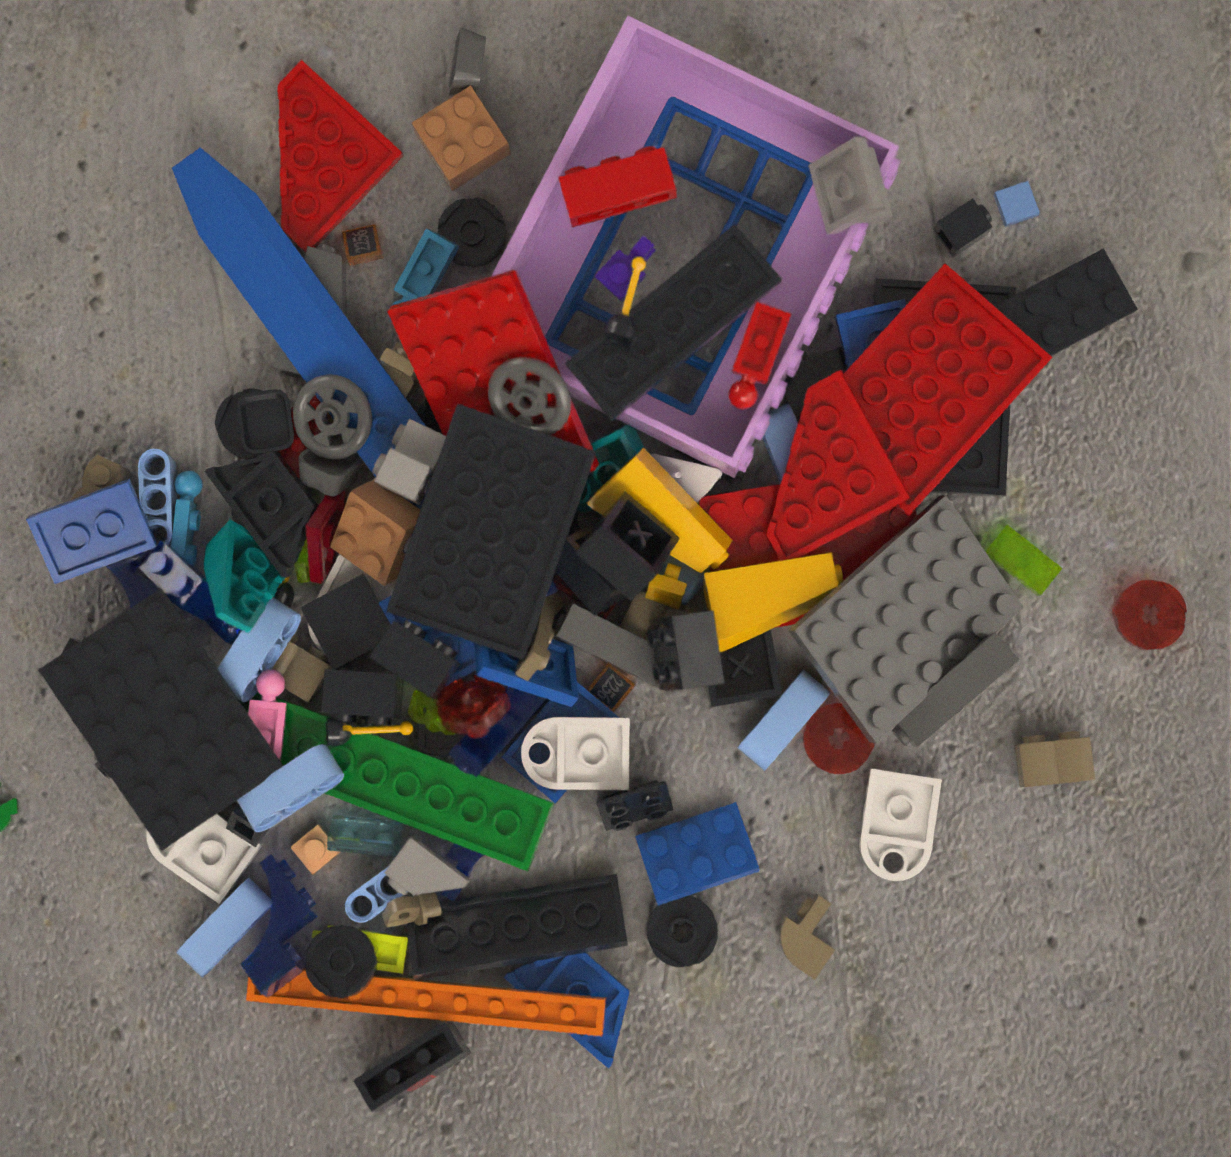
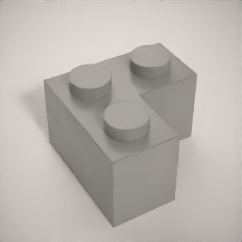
(412, 462)

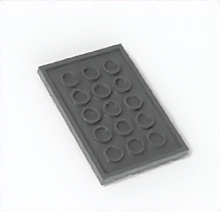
(905, 618)

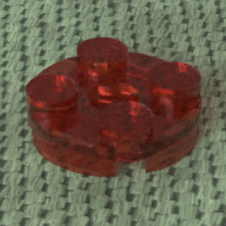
(1170, 614)
(486, 707)
(824, 755)

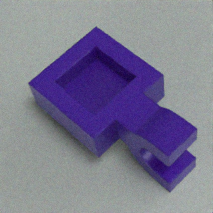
(618, 270)

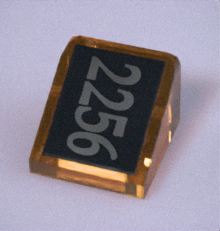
(362, 245)
(611, 687)

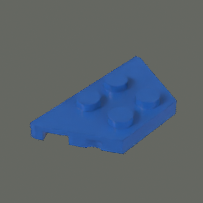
(579, 976)

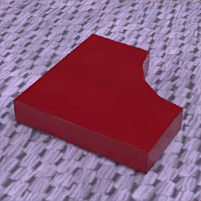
(320, 533)

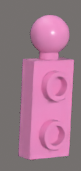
(268, 714)

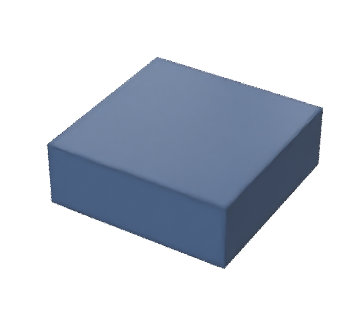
(1016, 204)

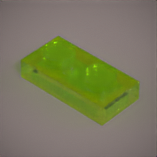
(1023, 560)

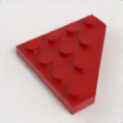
(326, 156)
(833, 473)

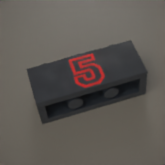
(412, 1066)

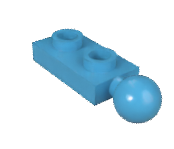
(425, 267)
(186, 517)

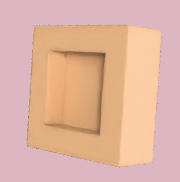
(313, 849)

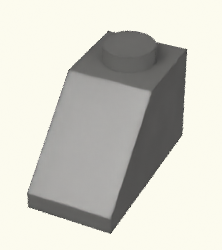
(423, 871)

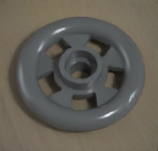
(550, 382)
(355, 403)

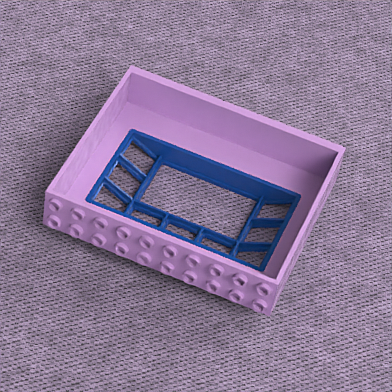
(632, 108)

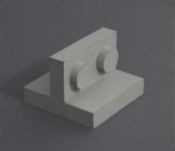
(850, 186)

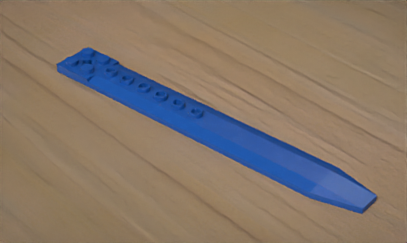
(288, 295)

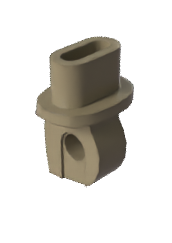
(411, 909)

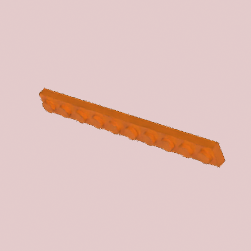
(452, 1003)

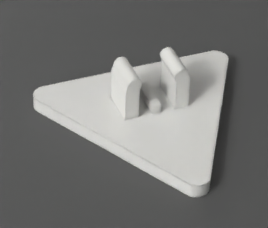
(692, 477)

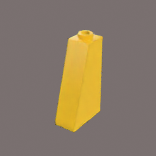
(644, 479)
(766, 595)

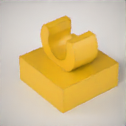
(667, 588)

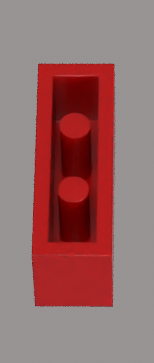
(617, 186)

